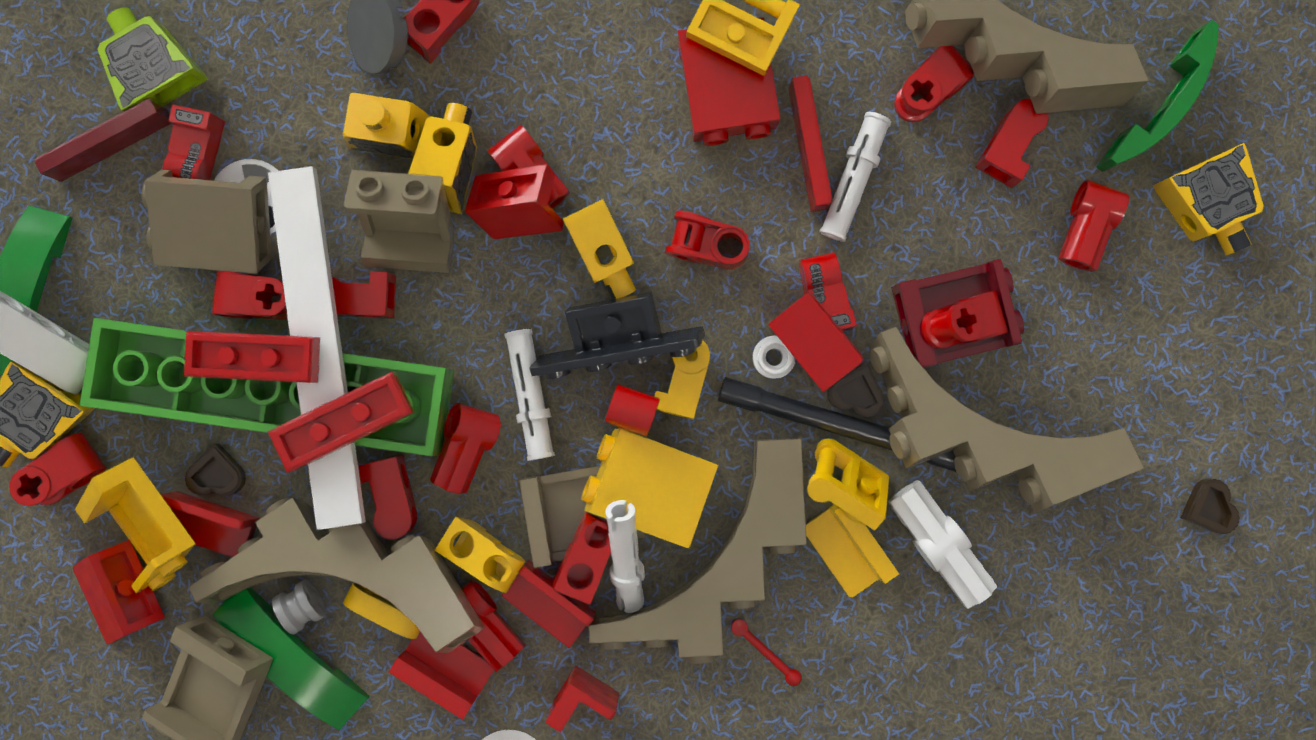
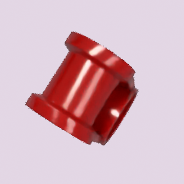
(936, 81)
(705, 240)
(248, 296)
(965, 321)
(62, 470)

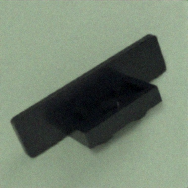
(613, 333)

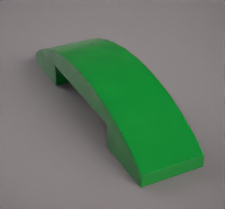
(1194, 65)
(29, 255)
(294, 665)

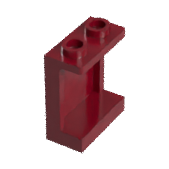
(921, 296)

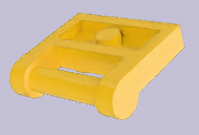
(740, 33)
(862, 489)

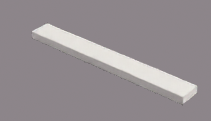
(314, 314)

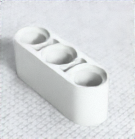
(41, 345)

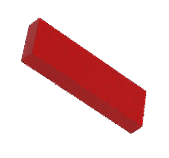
(810, 143)
(252, 356)
(341, 422)

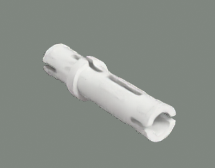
(861, 160)
(529, 395)
(627, 568)

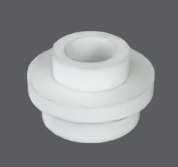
(761, 364)

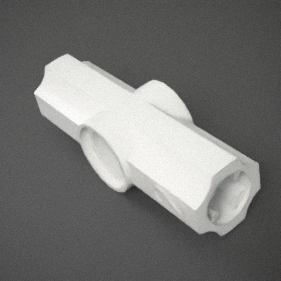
(942, 544)

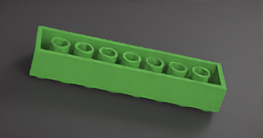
(143, 374)

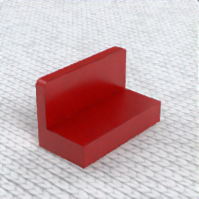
(514, 202)
(816, 341)
(212, 524)
(107, 588)
(552, 610)
(445, 678)
(584, 688)

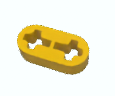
(379, 611)

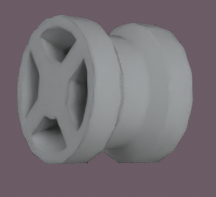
(299, 607)

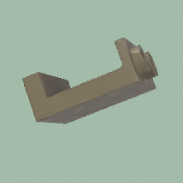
(402, 220)
(208, 223)
(554, 512)
(210, 685)

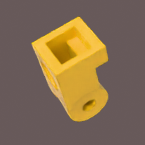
(685, 384)
(480, 554)

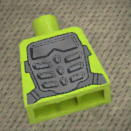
(146, 61)

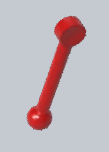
(740, 628)

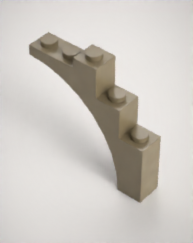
(1002, 44)
(985, 451)
(409, 578)
(692, 614)

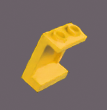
(657, 479)
(142, 517)

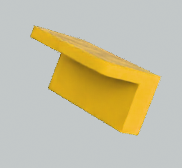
(849, 551)

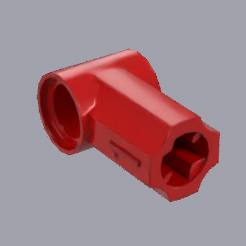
(521, 151)
(1095, 213)
(632, 410)
(467, 436)
(497, 641)

